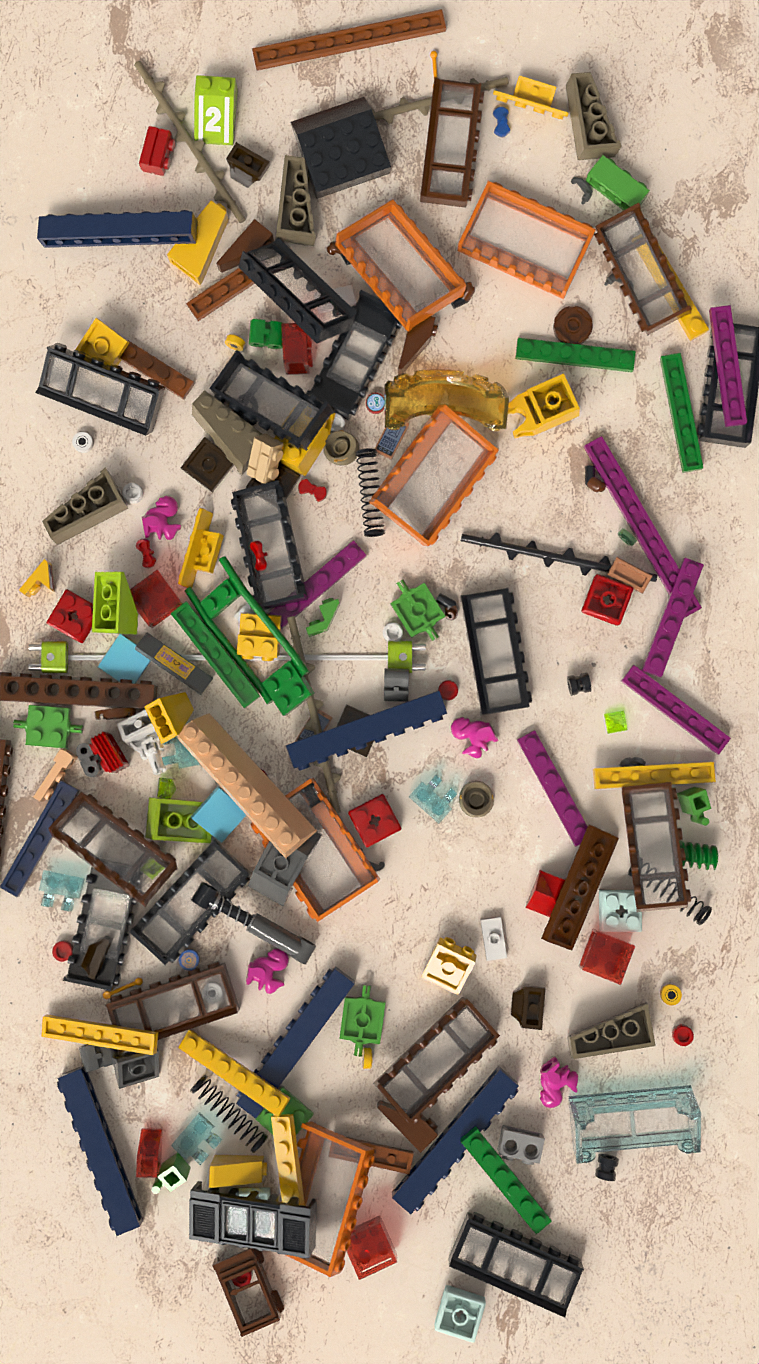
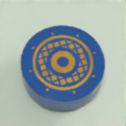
(189, 959)

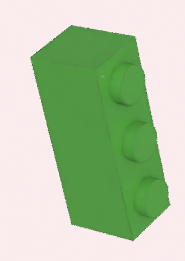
(616, 184)

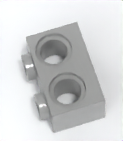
(523, 1139)

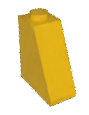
(169, 715)
(236, 1170)

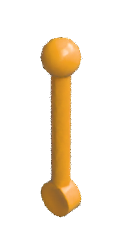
(433, 55)
(107, 994)

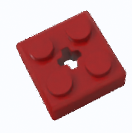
(619, 595)
(61, 616)
(110, 753)
(369, 832)

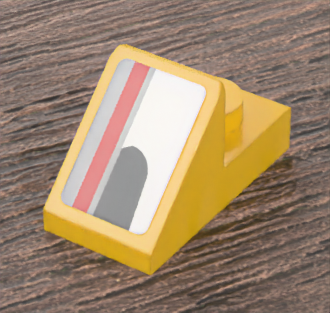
(42, 575)

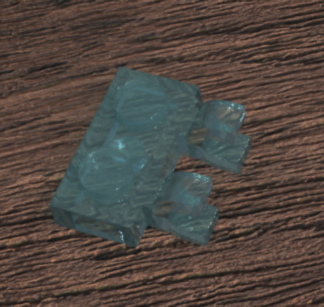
(182, 757)
(430, 801)
(60, 884)
(193, 1135)

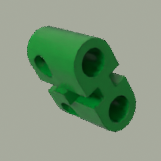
(265, 334)

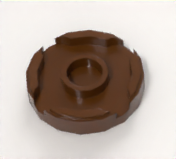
(572, 325)
(116, 713)

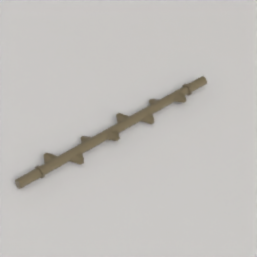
(424, 104)
(195, 146)
(314, 723)

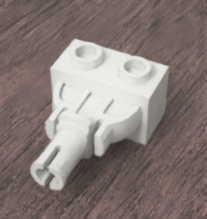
(141, 736)

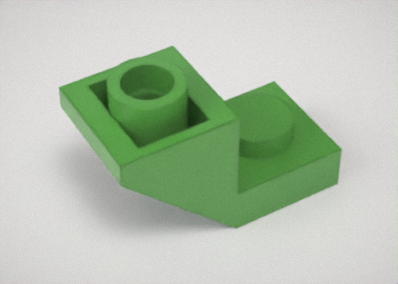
(328, 609)

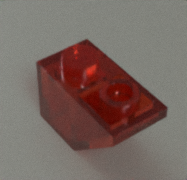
(149, 1153)

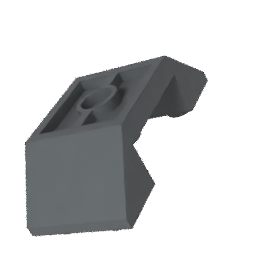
(276, 874)

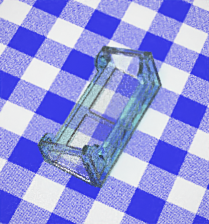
(634, 1121)

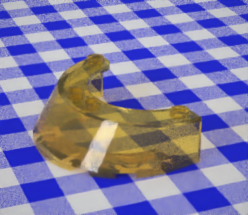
(430, 388)

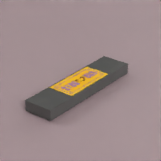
(173, 663)

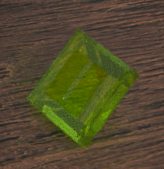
(615, 722)
(166, 788)

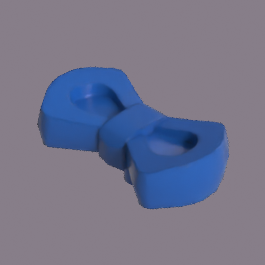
(501, 115)

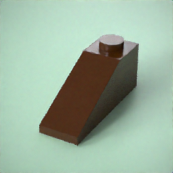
(252, 238)
(416, 342)
(418, 1134)

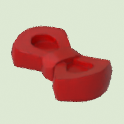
(306, 487)
(143, 546)
(256, 547)

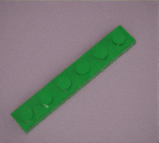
(575, 355)
(681, 413)
(215, 654)
(505, 1180)

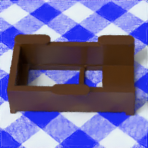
(236, 1266)

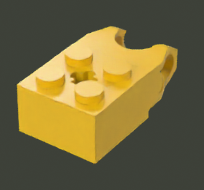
(538, 411)
(300, 459)

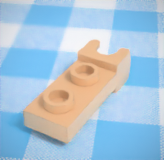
(64, 760)

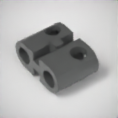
(396, 684)
(89, 761)
(96, 1057)

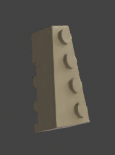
(589, 119)
(294, 211)
(226, 429)
(86, 508)
(616, 1034)

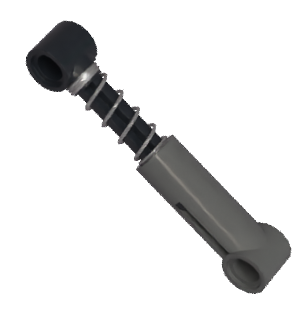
(263, 928)

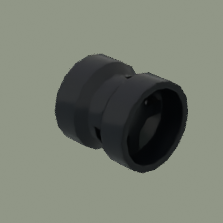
(579, 684)
(606, 1167)

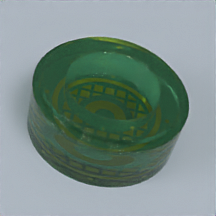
(626, 537)

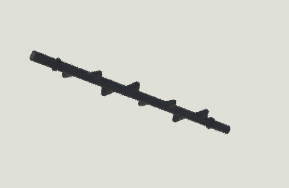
(548, 557)

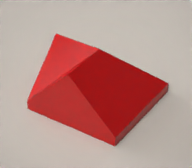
(544, 893)

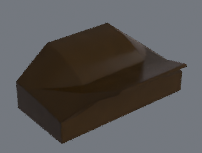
(246, 165)
(95, 956)
(528, 1007)

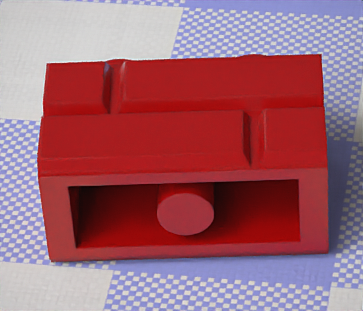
(156, 151)

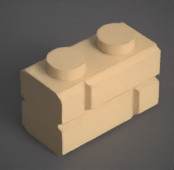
(265, 458)

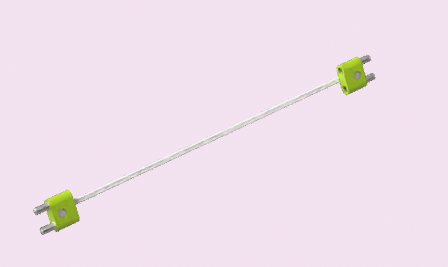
(55, 656)

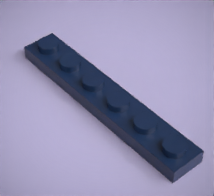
(38, 840)

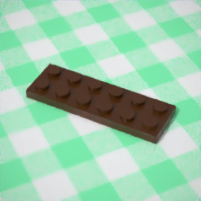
(580, 888)

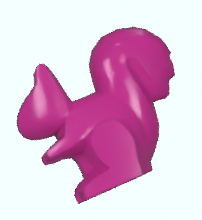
(156, 518)
(477, 732)
(264, 967)
(553, 1080)

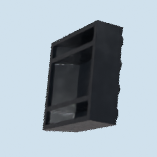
(341, 147)

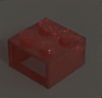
(296, 355)
(155, 598)
(606, 956)
(371, 1246)

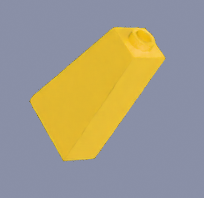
(196, 258)

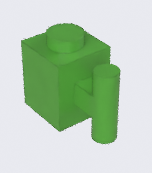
(695, 802)
(172, 1173)

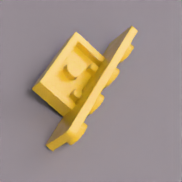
(533, 94)
(202, 549)

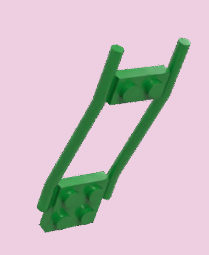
(285, 686)

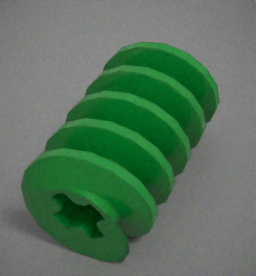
(700, 855)

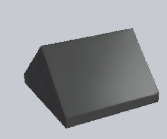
(135, 1068)

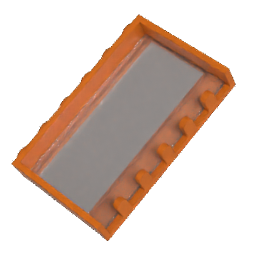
(526, 239)
(400, 264)
(434, 475)
(337, 866)
(335, 1175)

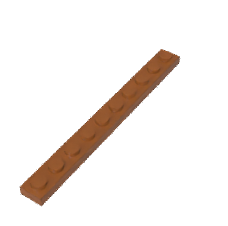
(349, 40)

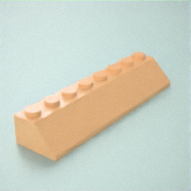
(246, 784)

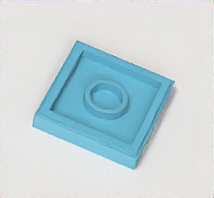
(124, 661)
(218, 814)

